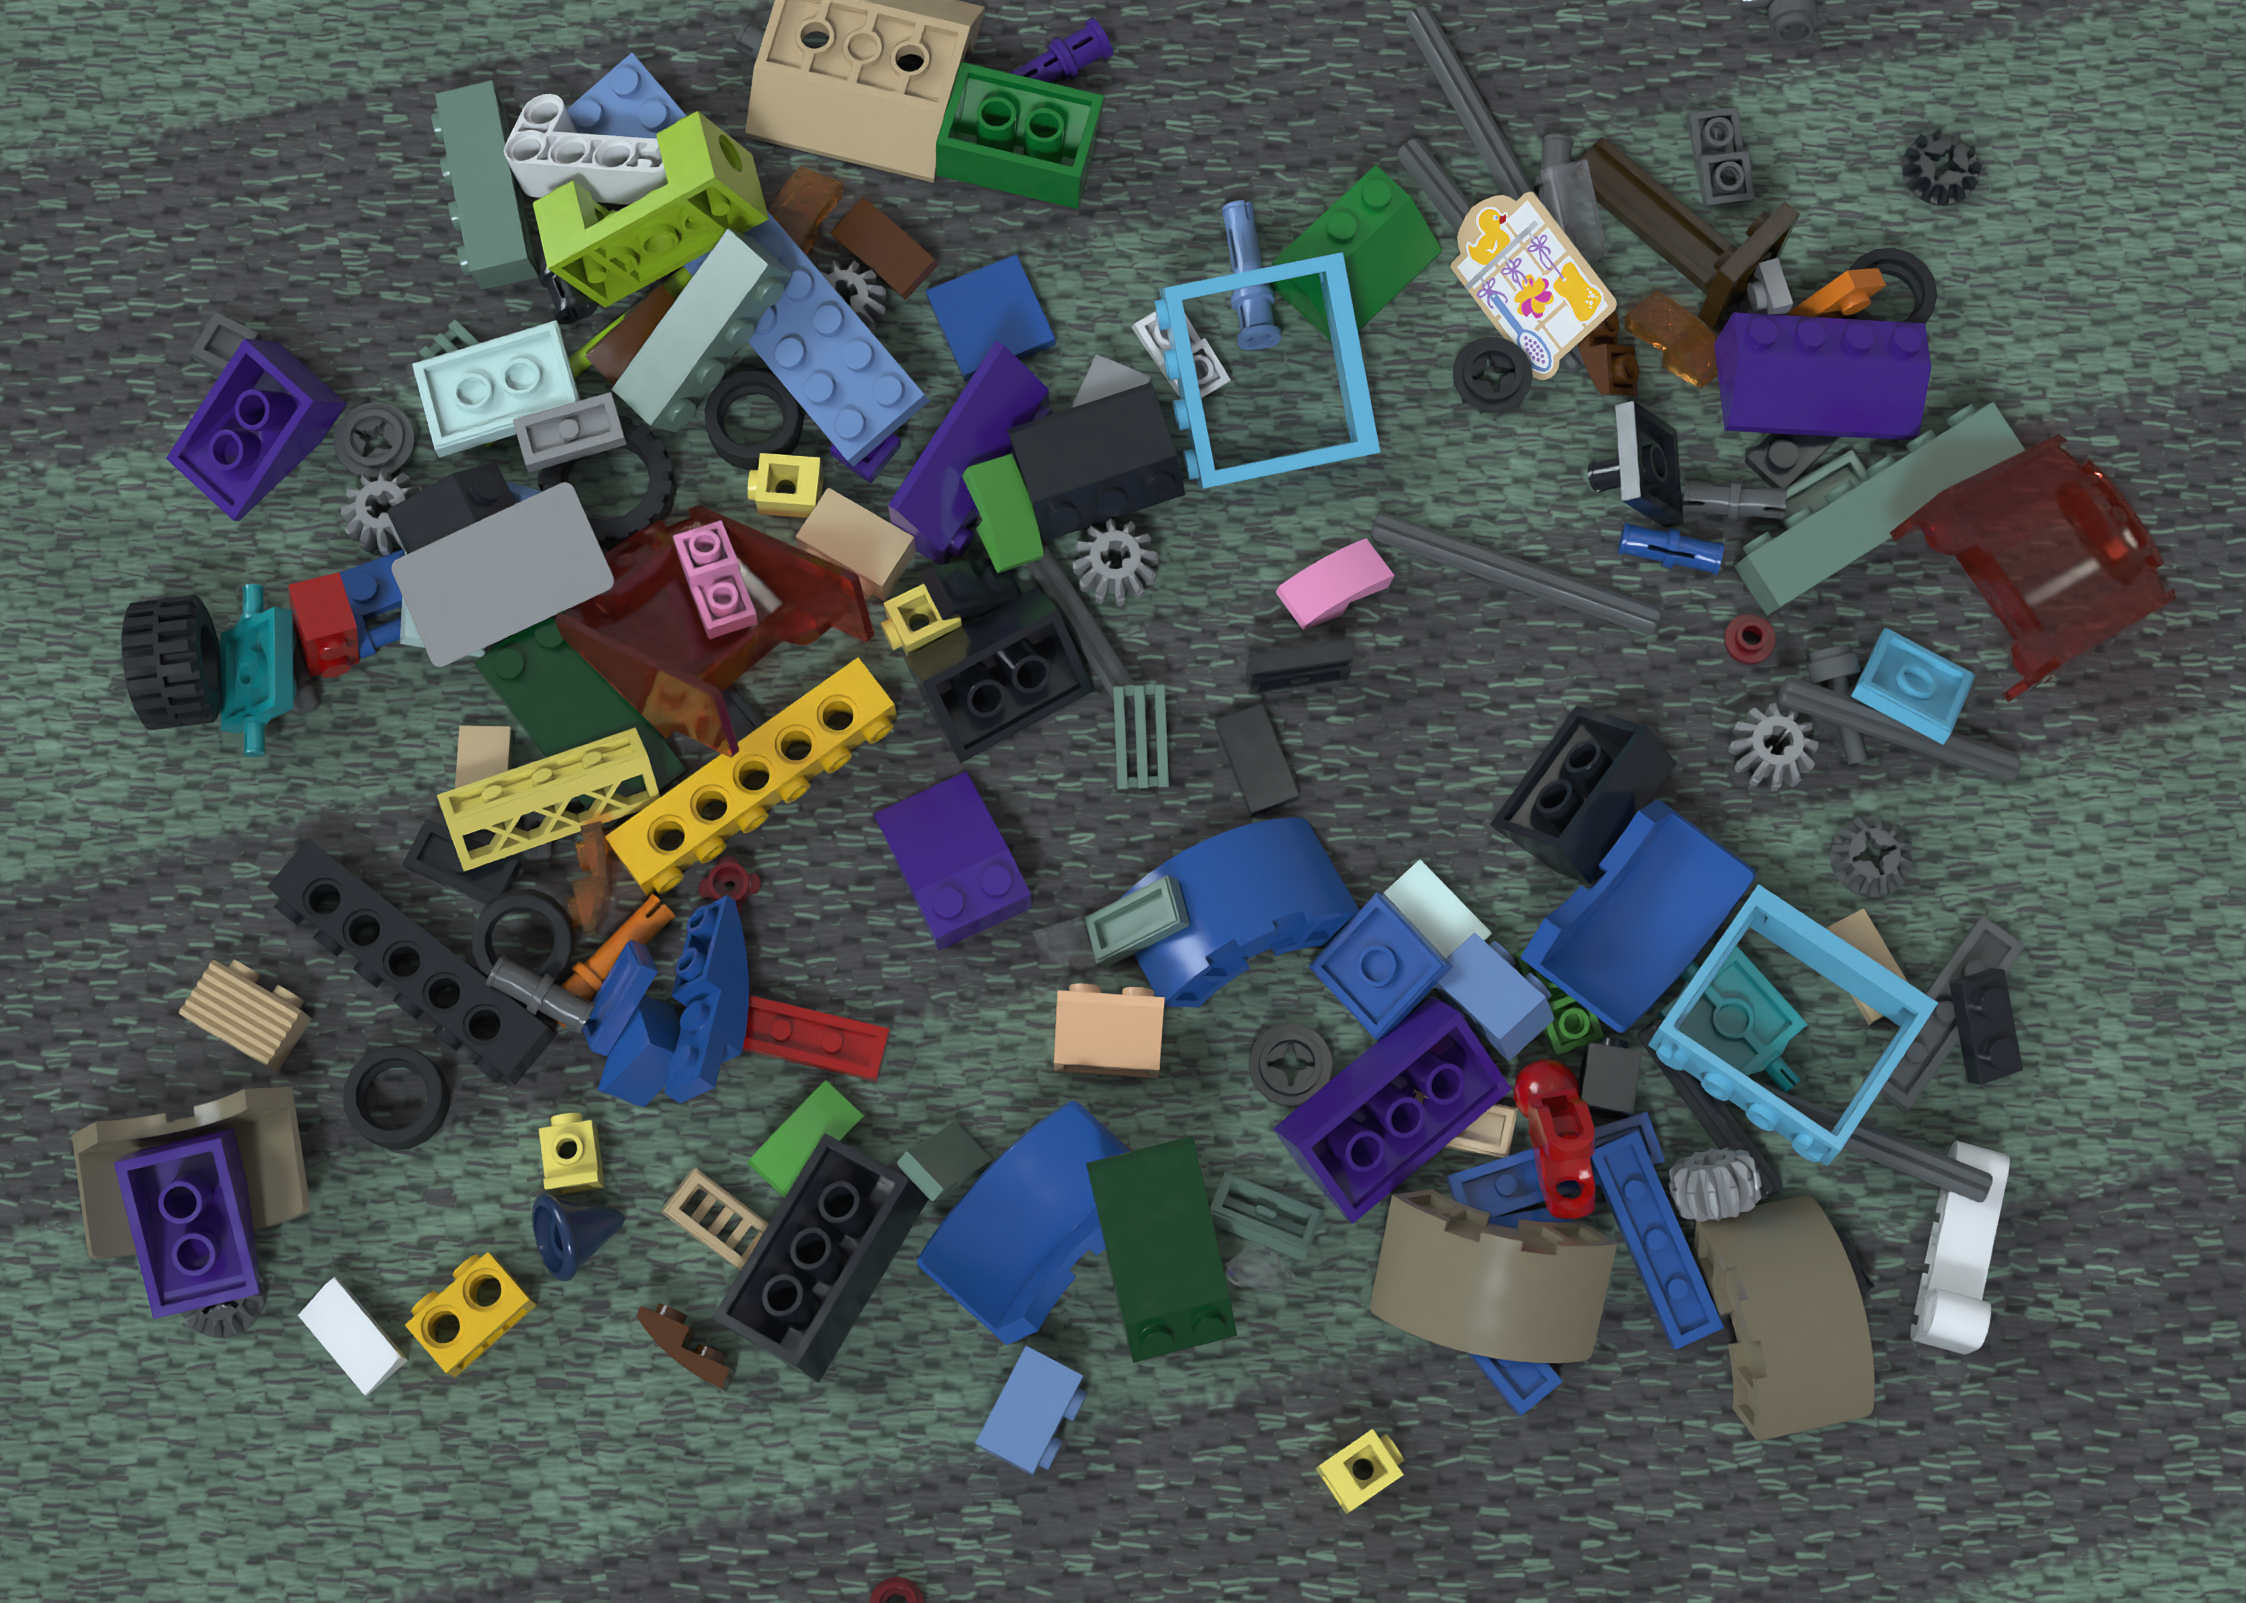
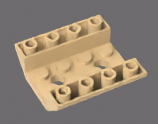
(850, 93)

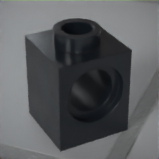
(1609, 1078)

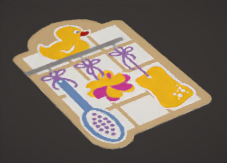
(1530, 279)

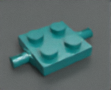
(256, 669)
(1742, 1020)

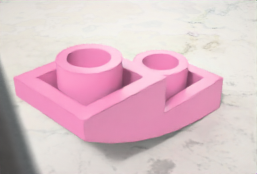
(715, 579)
(1333, 582)

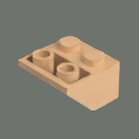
(1108, 1032)

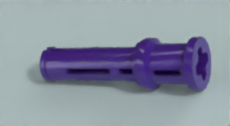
(1069, 55)

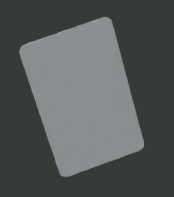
(502, 574)

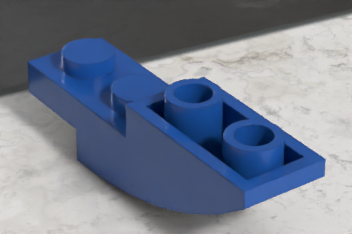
(715, 989)

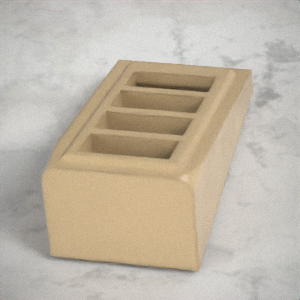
(682, 1195)

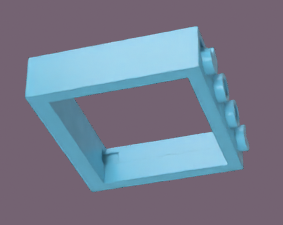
(1347, 355)
(1835, 961)

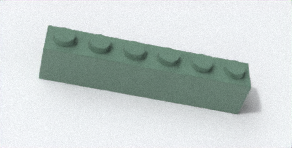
(1865, 515)

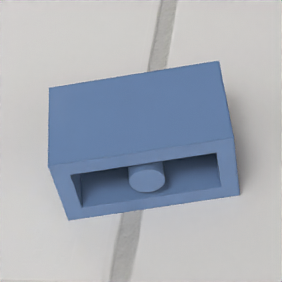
(1495, 996)
(1031, 1411)

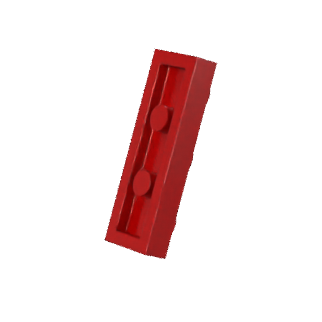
(815, 1039)

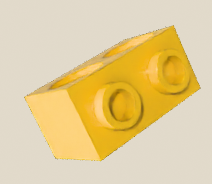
(478, 1324)

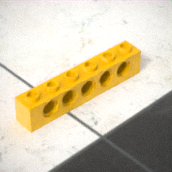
(763, 750)

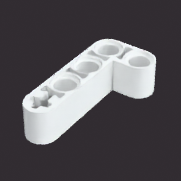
(550, 153)
(1959, 1259)

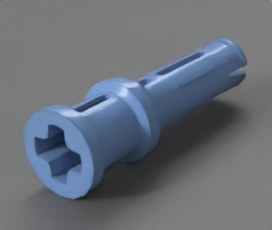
(1252, 302)

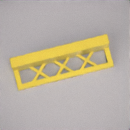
(547, 789)

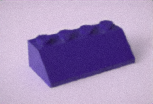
(1823, 376)
(934, 498)
(1367, 1127)

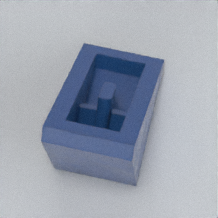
(641, 1054)

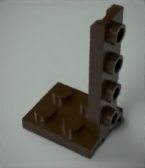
(1681, 235)

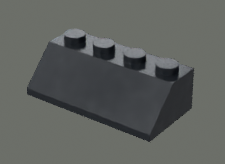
(821, 1257)

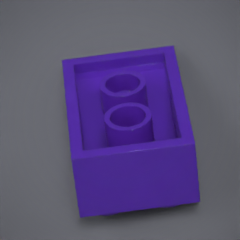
(254, 426)
(954, 860)
(191, 1222)

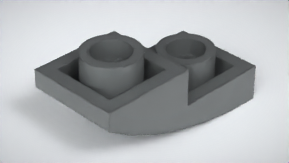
(1719, 157)

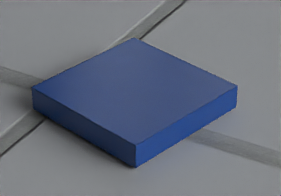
(988, 308)
(1380, 966)

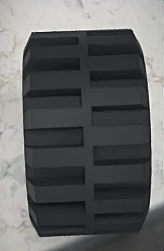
(172, 662)

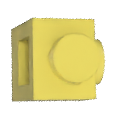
(777, 470)
(904, 610)
(581, 1171)
(1339, 1475)

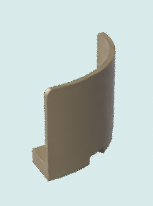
(267, 1144)
(1491, 1286)
(1795, 1316)

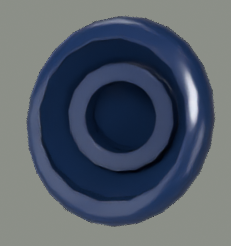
(571, 1232)

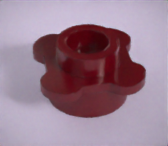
(729, 871)

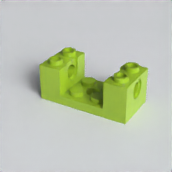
(619, 252)

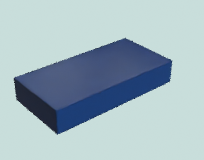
(619, 996)

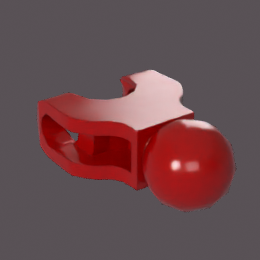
(1559, 1134)

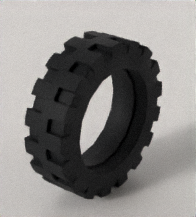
(656, 502)

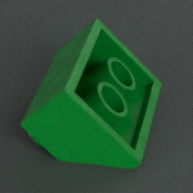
(1018, 135)
(1381, 245)

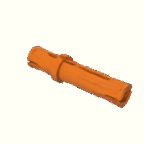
(639, 927)

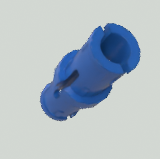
(1671, 548)

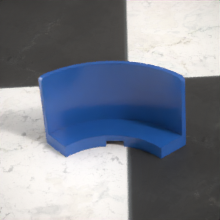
(1244, 896)
(1643, 919)
(1024, 1225)

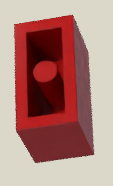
(324, 625)

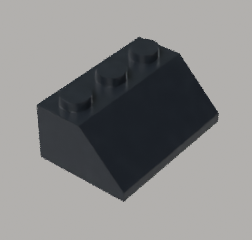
(1097, 461)
(450, 505)
(999, 674)
(1584, 792)

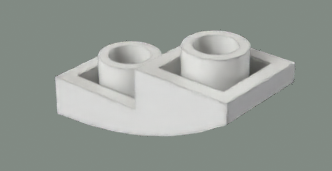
(1208, 367)

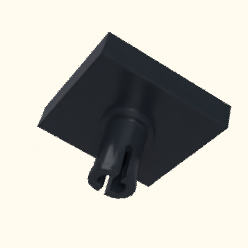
(1645, 466)

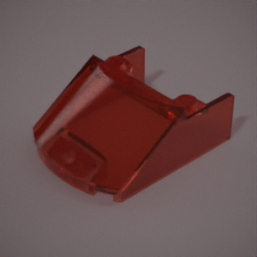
(2049, 554)
(654, 644)

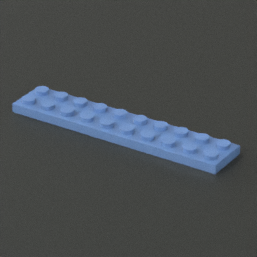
(810, 332)

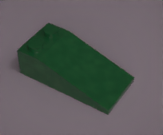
(569, 703)
(1161, 1249)

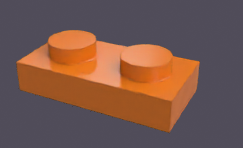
(1843, 295)

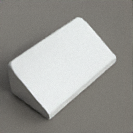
(352, 1336)

